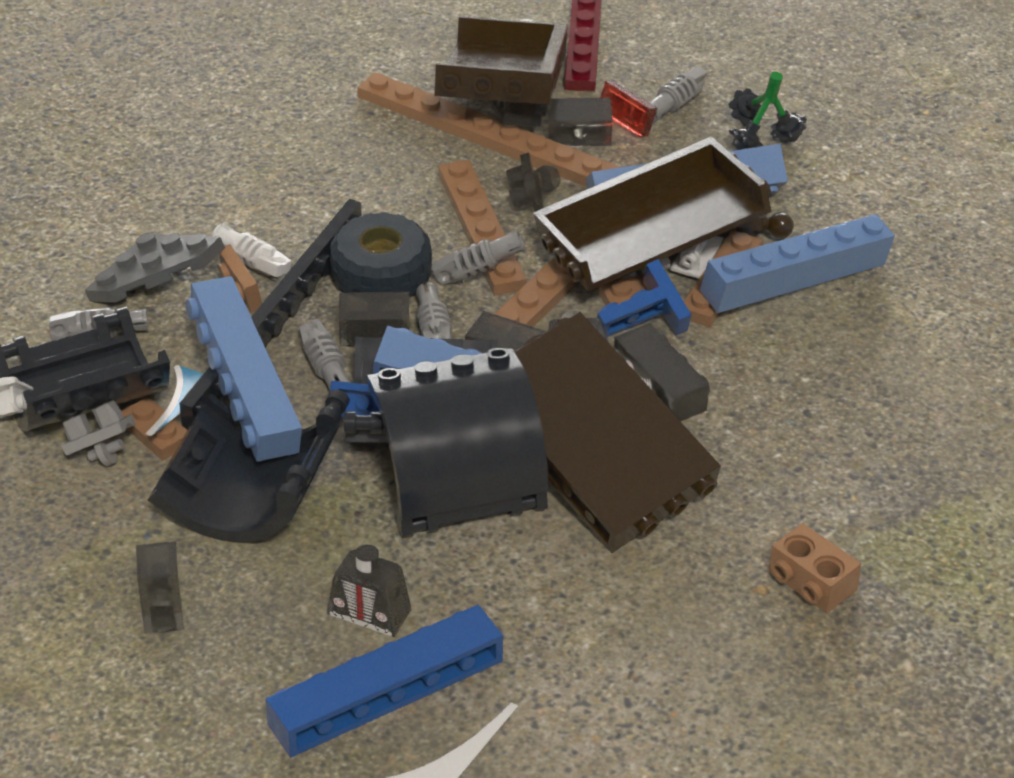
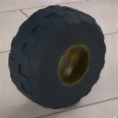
(380, 255)

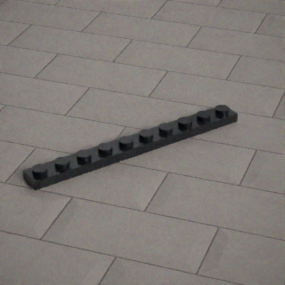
(278, 305)

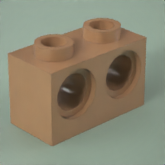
(814, 568)

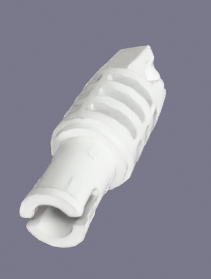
(254, 251)

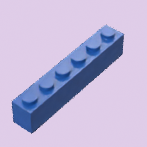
(384, 680)

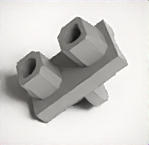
(111, 424)

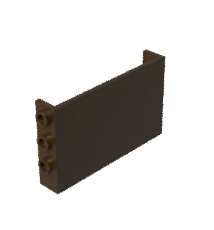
(503, 61)
(651, 213)
(609, 436)

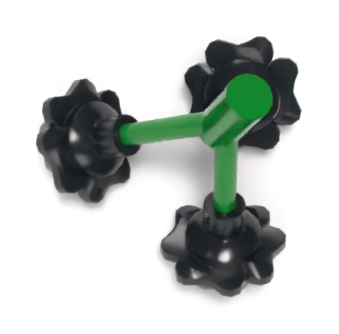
(749, 112)

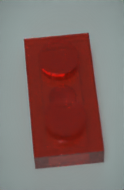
(629, 109)

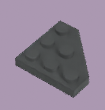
(152, 262)

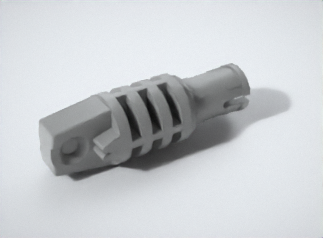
(679, 91)
(477, 258)
(433, 314)
(80, 321)
(323, 352)

